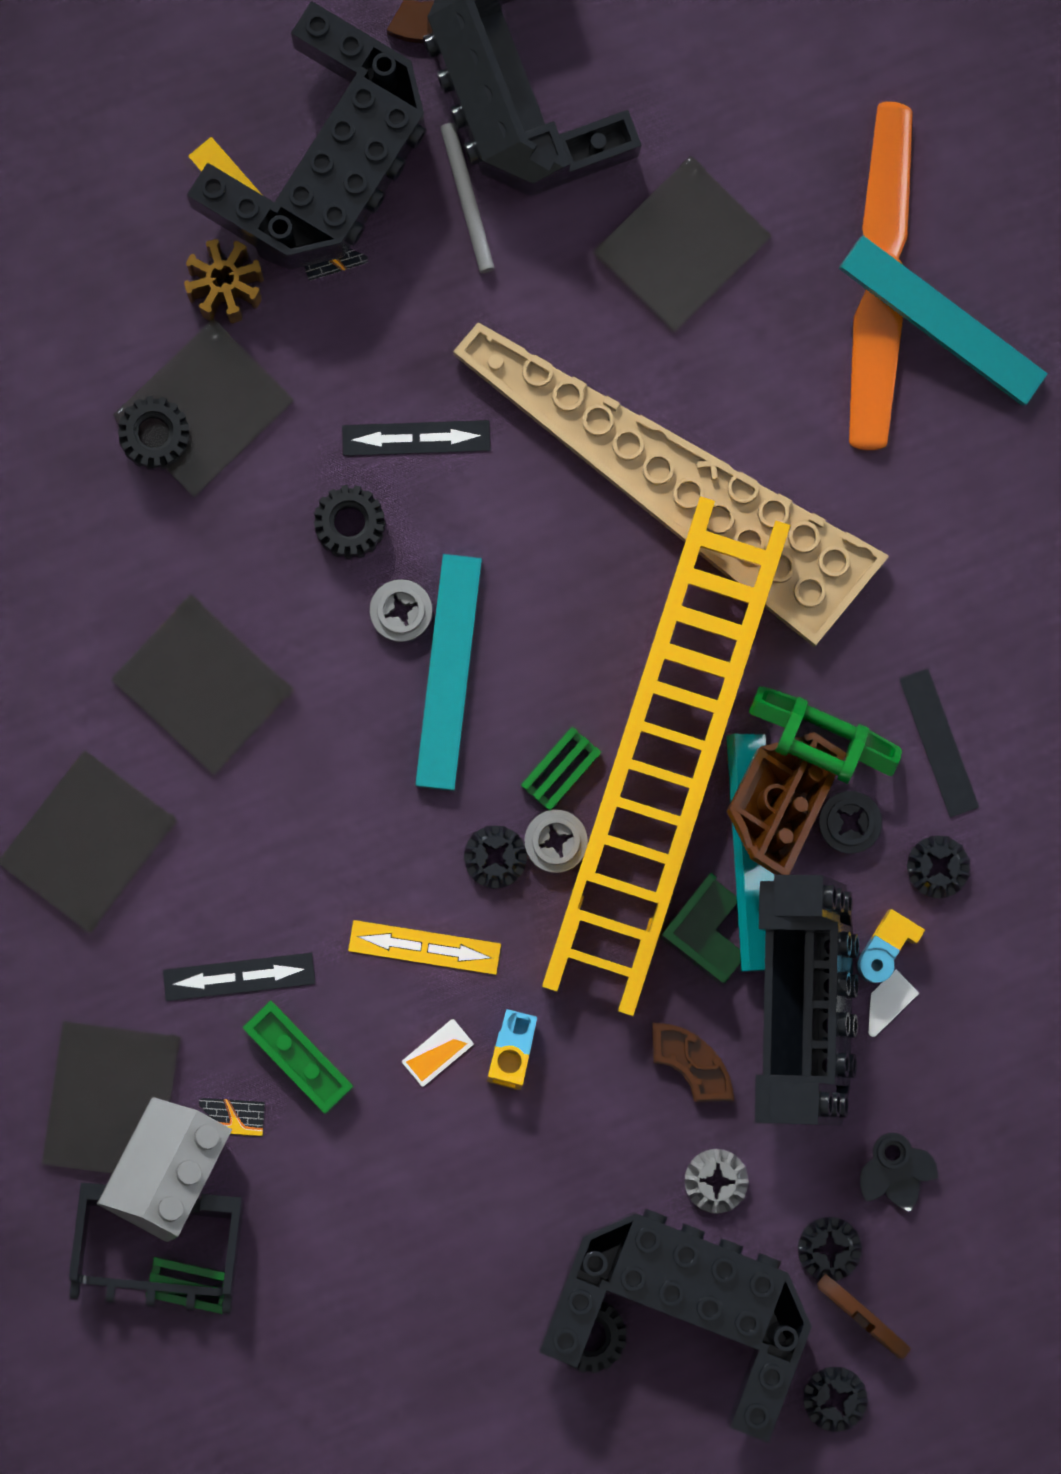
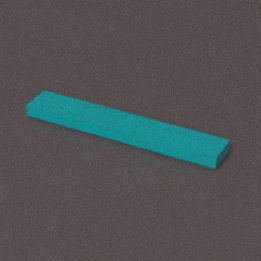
(942, 320)
(448, 672)
(747, 872)

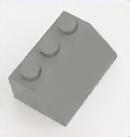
(164, 1168)

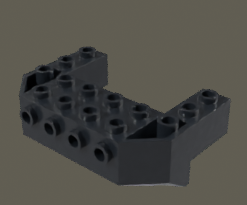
(501, 109)
(346, 164)
(799, 922)
(694, 1283)

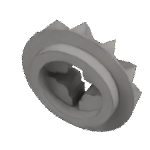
(409, 594)
(564, 824)
(704, 1166)

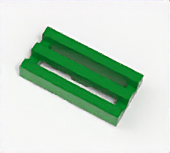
(583, 743)
(188, 1268)

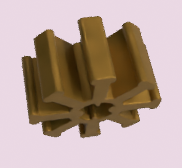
(220, 269)

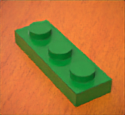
(298, 1057)

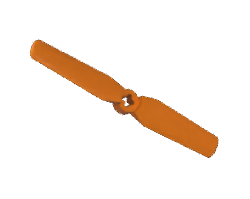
(875, 324)

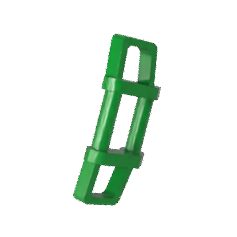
(863, 746)

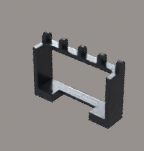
(207, 1206)

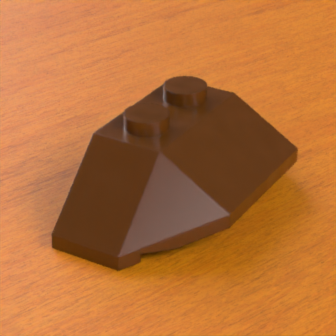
(780, 803)

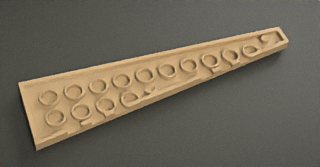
(667, 475)

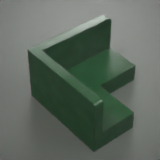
(695, 933)

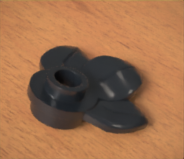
(896, 1177)

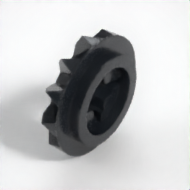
(848, 803)
(920, 864)
(495, 875)
(815, 1236)
(817, 1393)

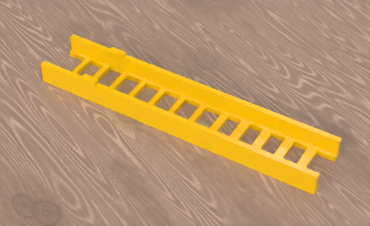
(721, 710)

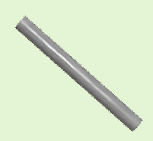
(467, 198)

